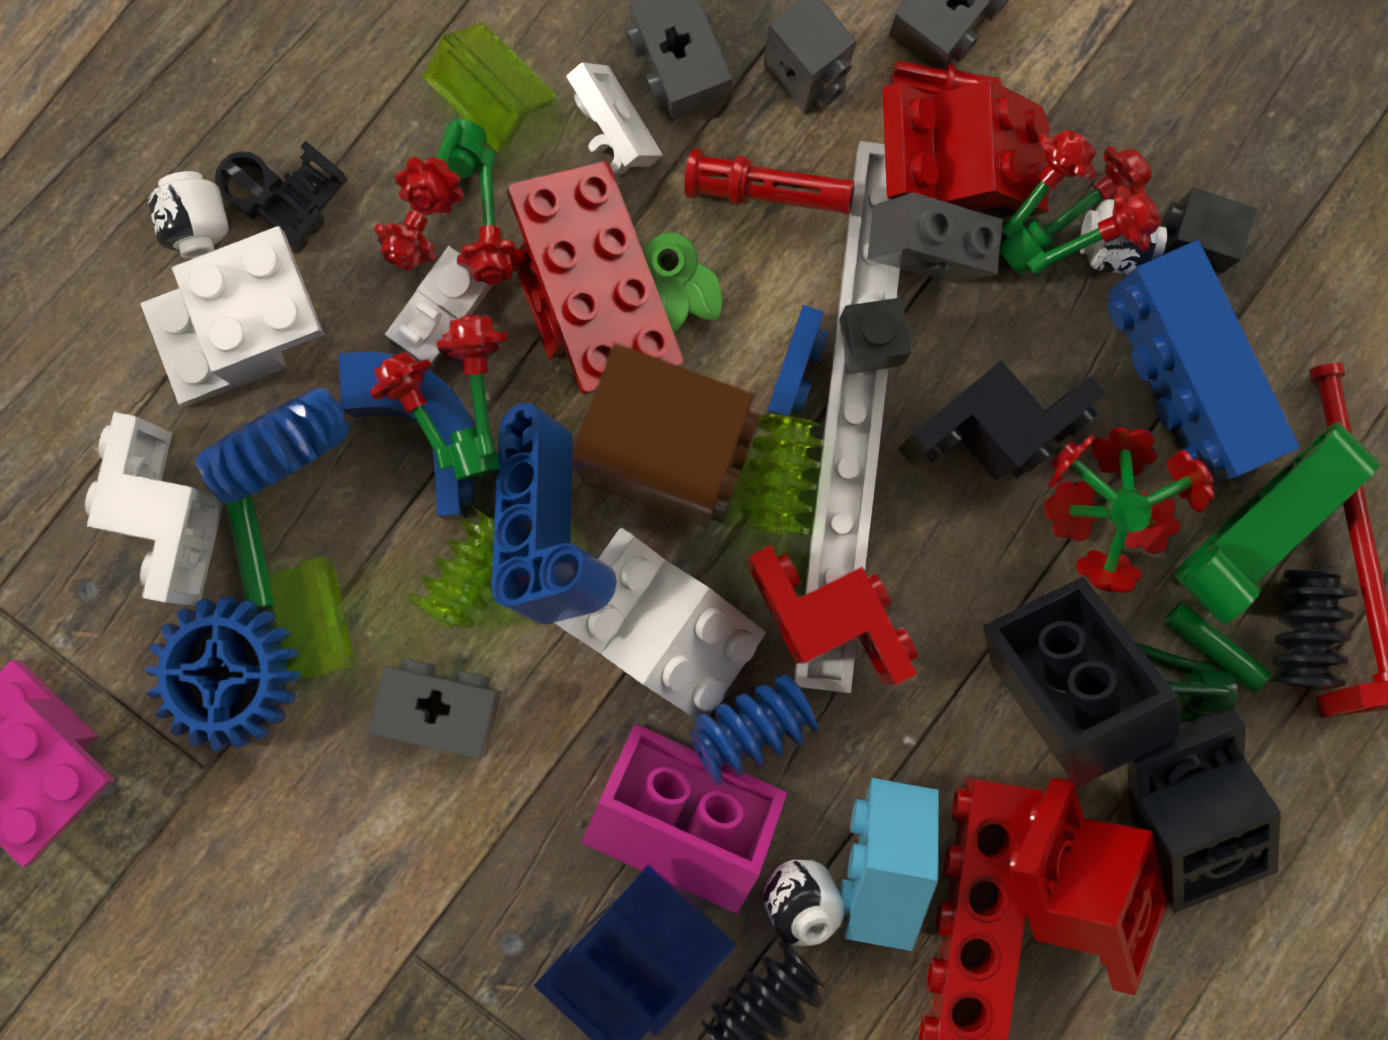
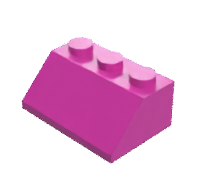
(677, 819)

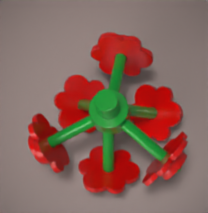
(1138, 516)

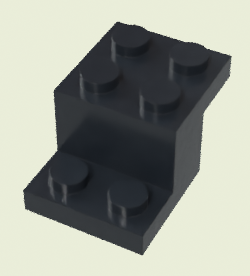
(1003, 423)
(1205, 811)

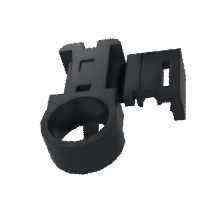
(292, 197)

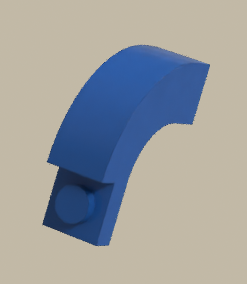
(443, 407)

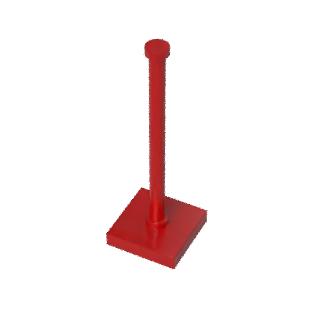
(1367, 696)

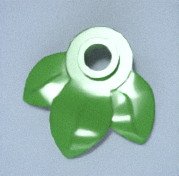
(686, 287)

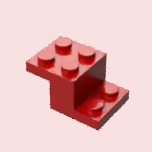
(964, 145)
(833, 616)
(1090, 885)

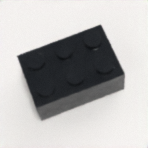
(1082, 681)

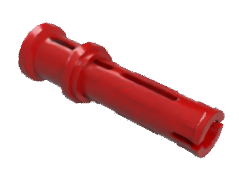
(834, 193)

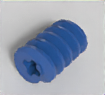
(752, 727)

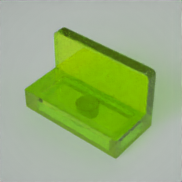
(486, 82)
(313, 611)

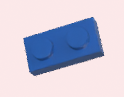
(805, 344)

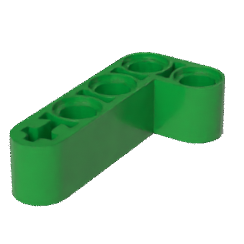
(1274, 521)

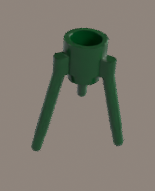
(1203, 690)

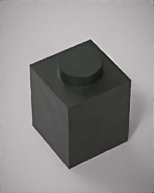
(1214, 220)
(874, 335)

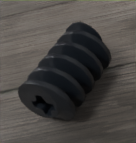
(1313, 629)
(768, 1001)

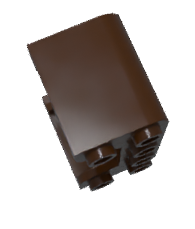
(665, 437)

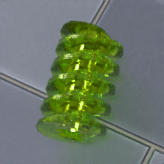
(781, 474)
(460, 576)

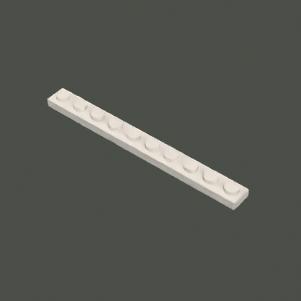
(850, 428)

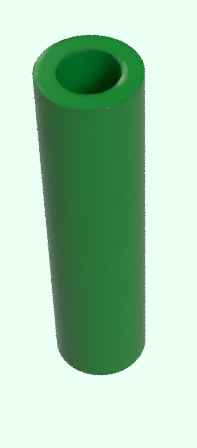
(250, 552)
(1217, 647)

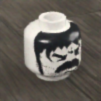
(188, 214)
(1118, 255)
(803, 902)

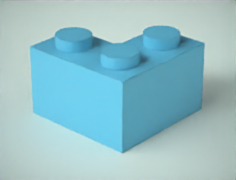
(892, 865)

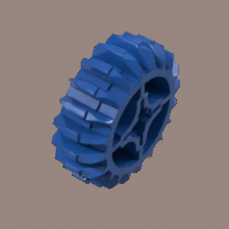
(272, 446)
(222, 695)

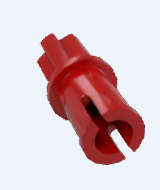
(934, 80)

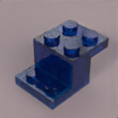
(635, 961)

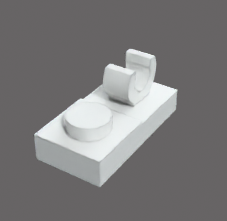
(607, 104)
(441, 297)

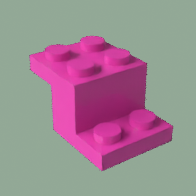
(42, 765)

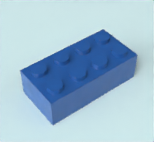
(1200, 364)

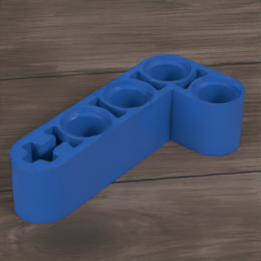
(533, 559)

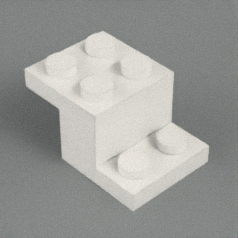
(231, 317)
(138, 504)
(667, 629)

